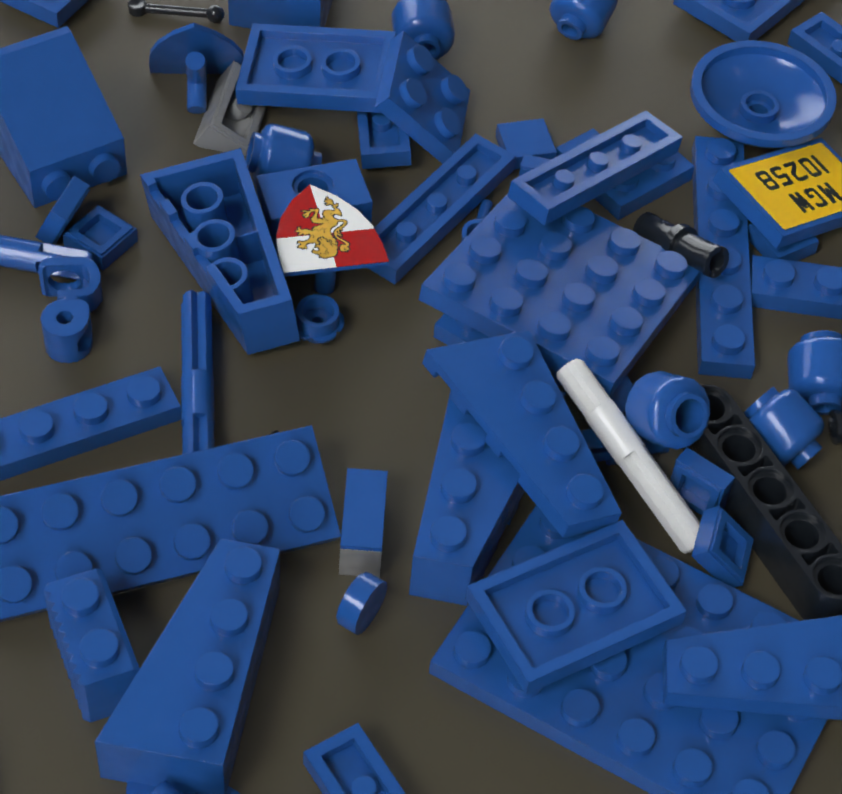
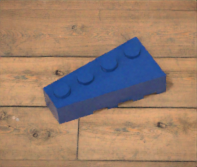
(224, 241)
(464, 511)
(198, 681)

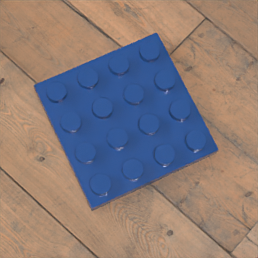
(573, 284)

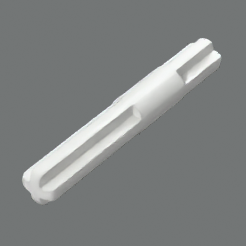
(630, 453)

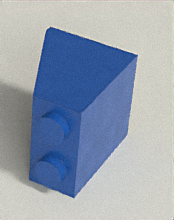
(55, 118)

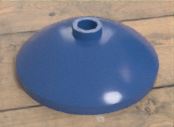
(763, 94)

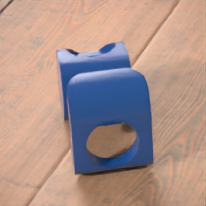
(68, 320)

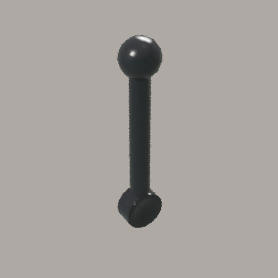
(139, 8)

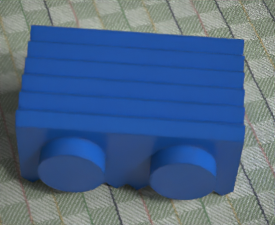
(91, 641)

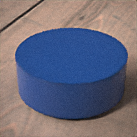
(361, 602)

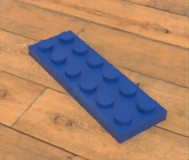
(163, 517)

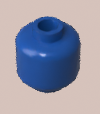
(585, 17)
(426, 23)
(280, 149)
(817, 370)
(668, 409)
(787, 425)

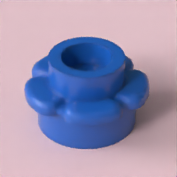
(318, 318)

